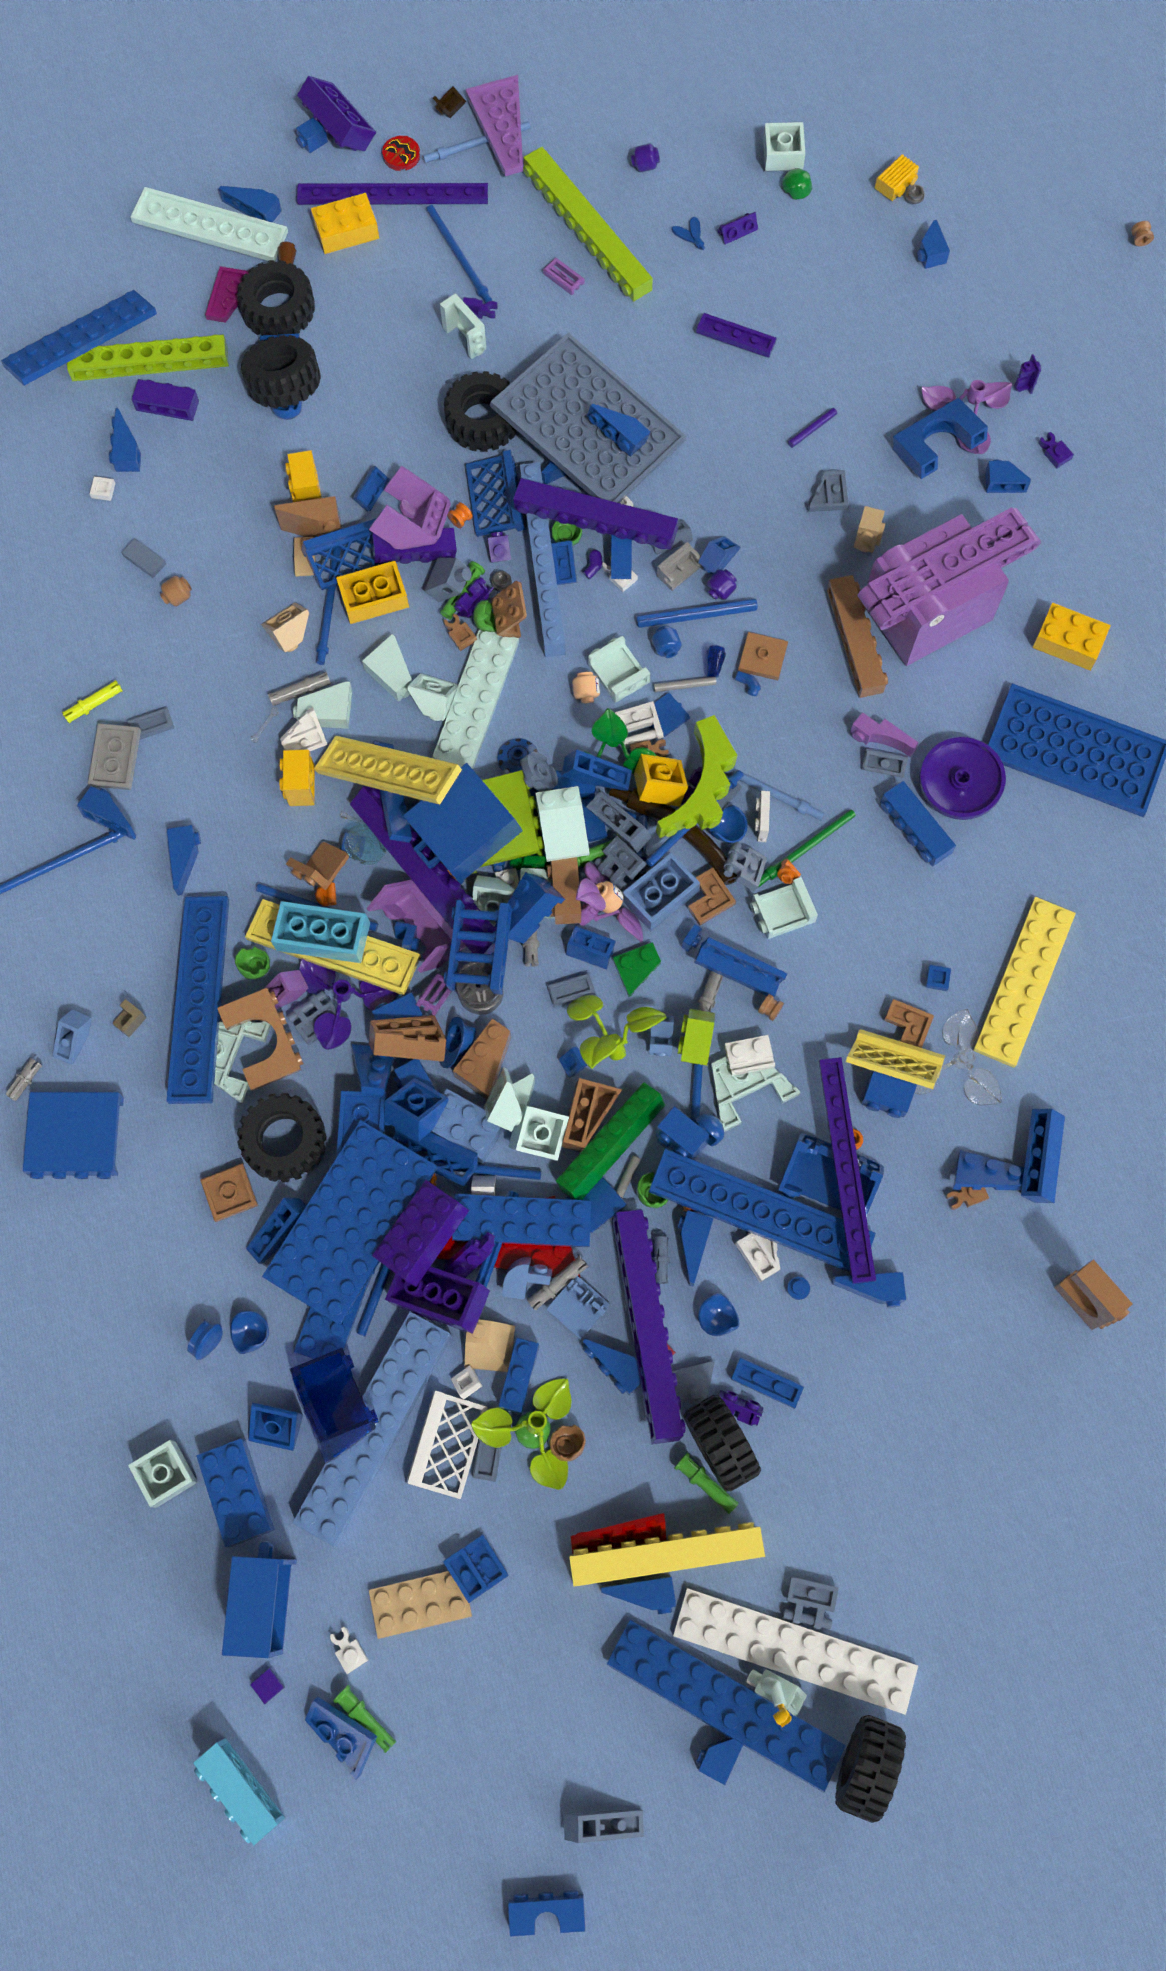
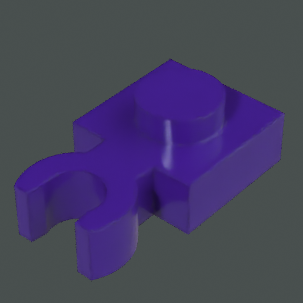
(1056, 452)

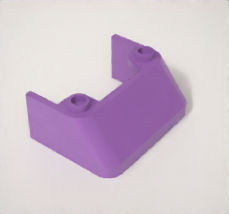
(419, 502)
(407, 902)

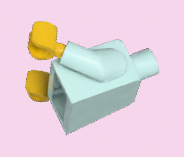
(780, 1692)

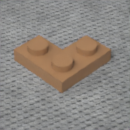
(715, 899)
(912, 1020)

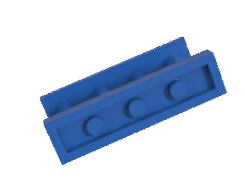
(496, 959)

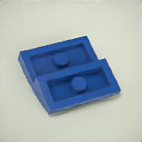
(604, 1204)
(475, 1568)

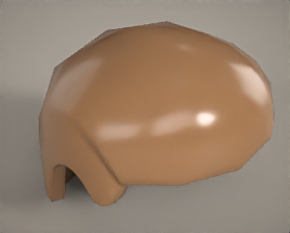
(567, 1443)

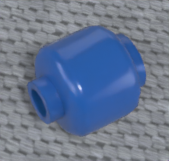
(666, 641)

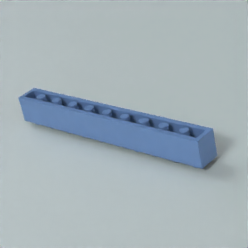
(544, 573)

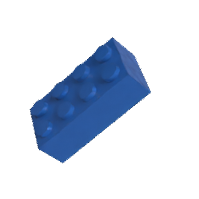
(235, 1493)

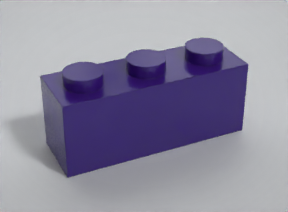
(165, 399)

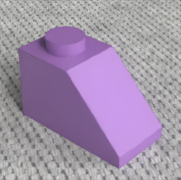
(287, 987)

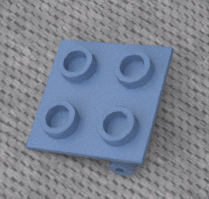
(578, 1307)

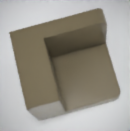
(129, 1019)

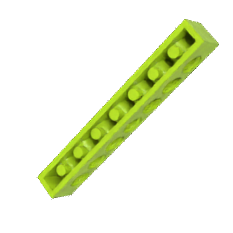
(150, 358)

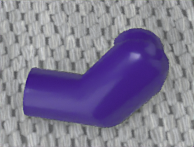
(596, 564)

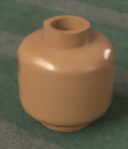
(175, 591)

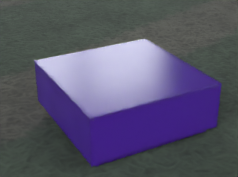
(267, 1686)

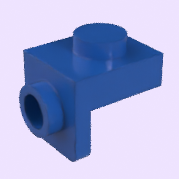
(408, 934)

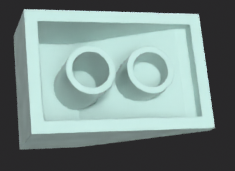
(562, 823)

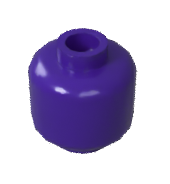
(645, 157)
(721, 584)

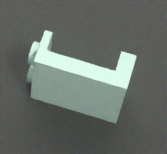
(457, 314)
(618, 669)
(784, 909)

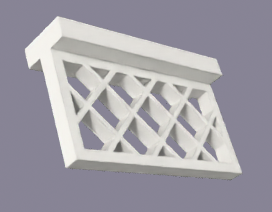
(427, 1438)

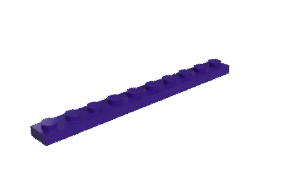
(394, 193)
(847, 1171)

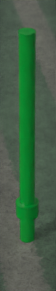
(772, 871)

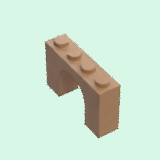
(262, 1007)
(1094, 1296)

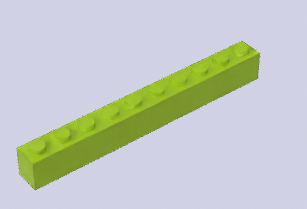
(587, 224)

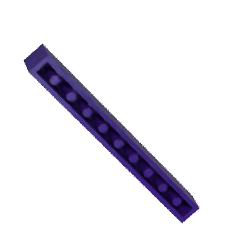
(434, 883)
(647, 1327)

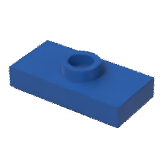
(371, 489)

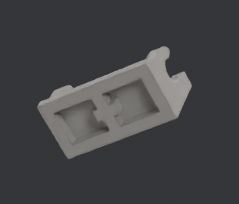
(679, 566)

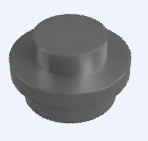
(915, 194)
(501, 580)

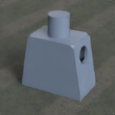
(447, 579)

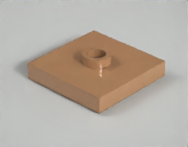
(763, 656)
(229, 1192)

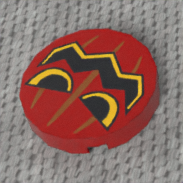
(401, 153)

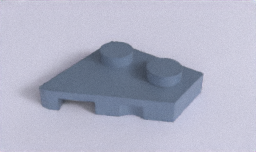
(831, 493)
(694, 1382)

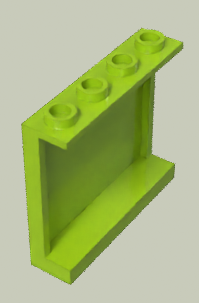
(516, 798)

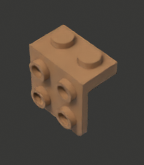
(509, 610)
(321, 867)

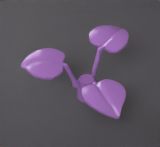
(994, 394)
(594, 902)

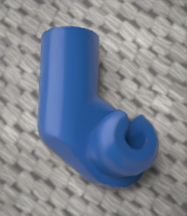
(751, 682)

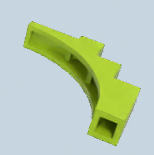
(702, 806)

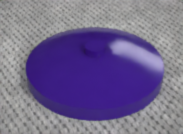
(962, 778)

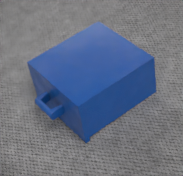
(464, 827)
(257, 1605)

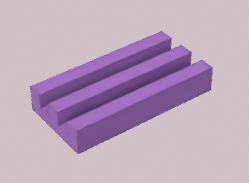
(561, 278)
(429, 1005)

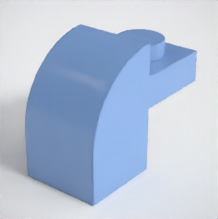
(662, 1037)
(520, 1274)

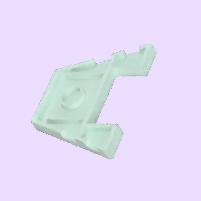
(227, 1049)
(732, 1088)

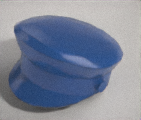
(205, 1340)

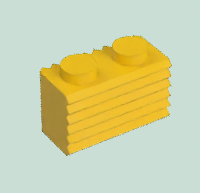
(897, 177)

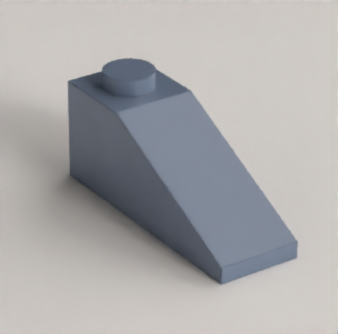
(619, 822)
(603, 1825)

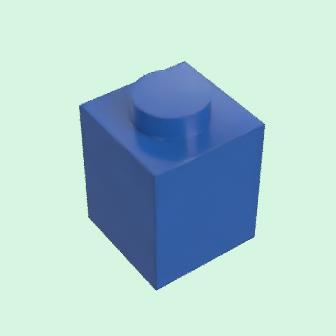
(311, 135)

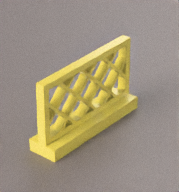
(914, 1061)

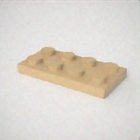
(417, 1604)

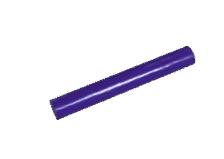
(812, 427)

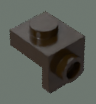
(450, 102)

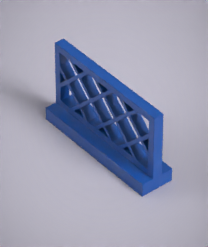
(511, 483)
(334, 540)

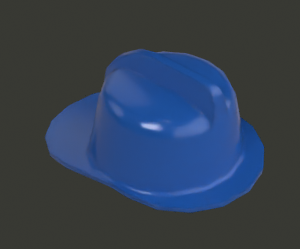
(458, 1041)

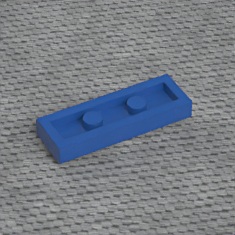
(767, 1383)

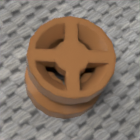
(1142, 233)
(771, 1007)

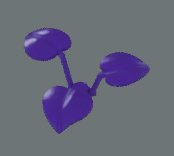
(330, 1028)

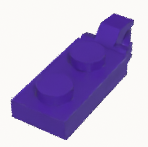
(470, 1256)

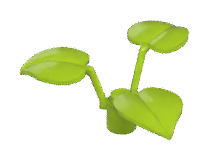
(595, 1048)
(495, 1430)

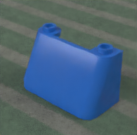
(813, 1173)

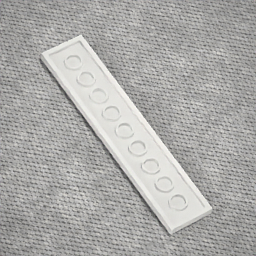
(796, 1651)

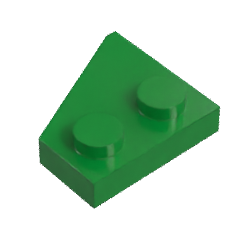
(636, 966)

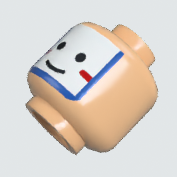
(586, 687)
(612, 896)

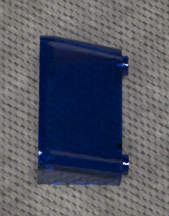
(332, 1403)

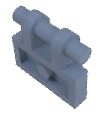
(625, 858)
(751, 868)
(306, 1026)
(813, 1595)

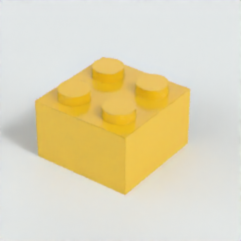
(303, 476)
(298, 777)
(660, 780)

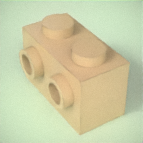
(870, 530)

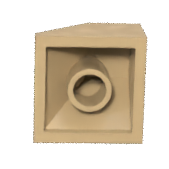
(288, 627)
(489, 1346)

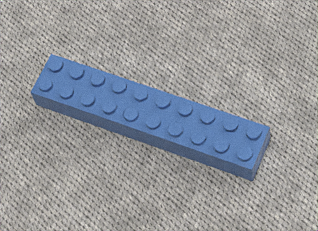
(392, 1396)

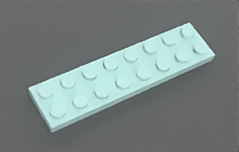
(209, 224)
(476, 699)

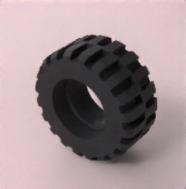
(270, 280)
(280, 371)
(471, 432)
(262, 1117)
(722, 1443)
(870, 1768)

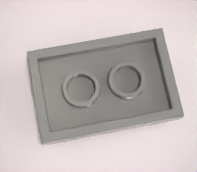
(114, 756)

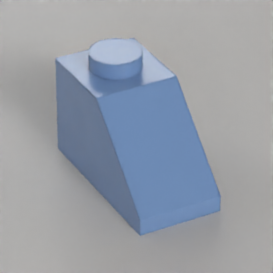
(71, 1036)

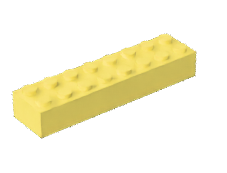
(667, 1555)

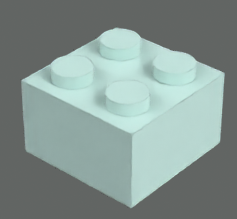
(784, 146)
(539, 1132)
(162, 1474)

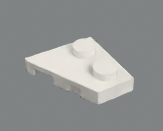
(759, 1255)

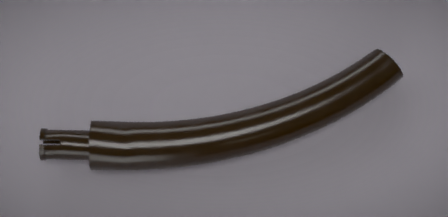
(695, 836)

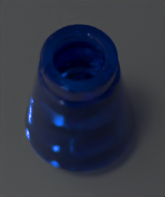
(714, 660)

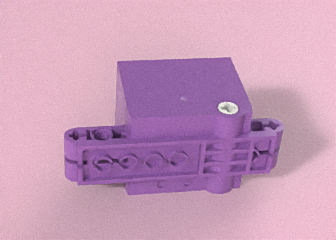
(944, 582)

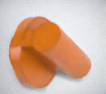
(788, 872)
(326, 897)

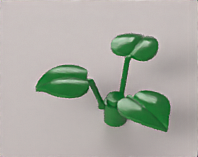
(613, 731)

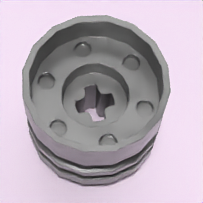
(475, 999)

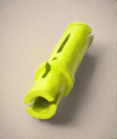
(94, 700)

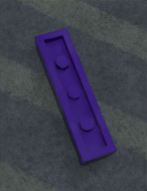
(736, 335)

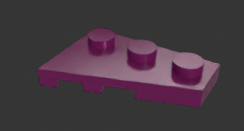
(224, 294)

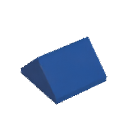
(274, 1426)

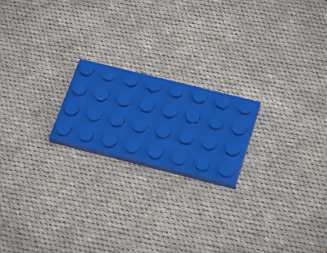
(1078, 750)
(345, 1221)

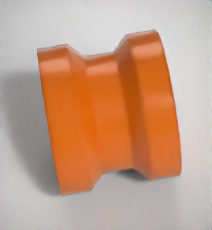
(459, 515)

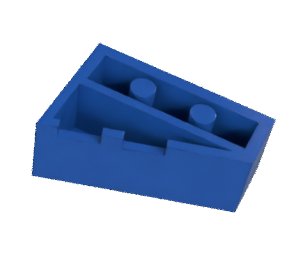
(530, 904)

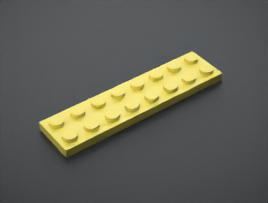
(388, 769)
(381, 963)
(1024, 982)

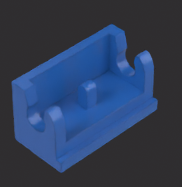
(590, 947)

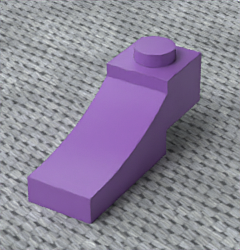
(885, 733)

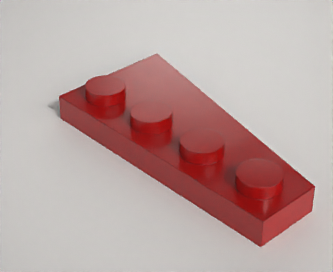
(632, 1530)

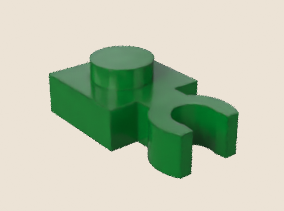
(535, 862)

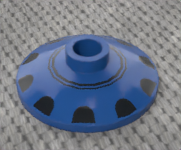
(506, 753)

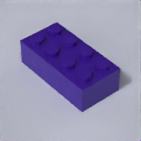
(336, 114)
(420, 1233)
(441, 1298)

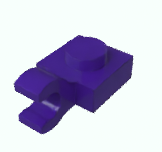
(481, 309)

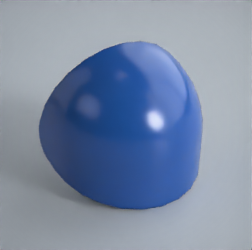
(732, 825)
(718, 1316)
(248, 1331)

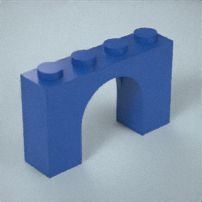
(951, 418)

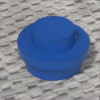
(798, 1288)

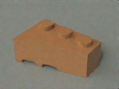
(408, 1038)
(484, 1059)
(587, 1110)

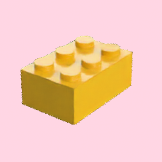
(345, 223)
(372, 592)
(1071, 636)

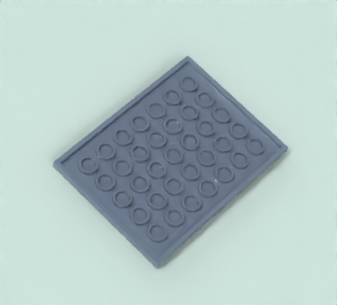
(551, 410)

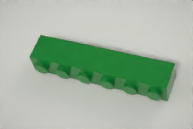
(611, 1142)

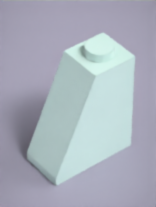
(389, 668)
(330, 705)

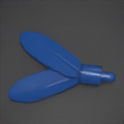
(692, 235)

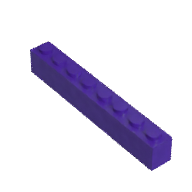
(595, 514)

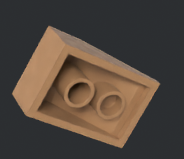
(309, 517)

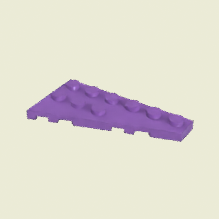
(498, 113)

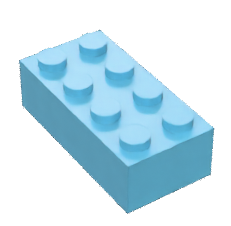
(320, 932)
(238, 1791)

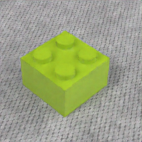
(698, 1036)

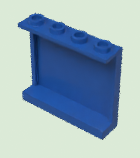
(72, 1134)

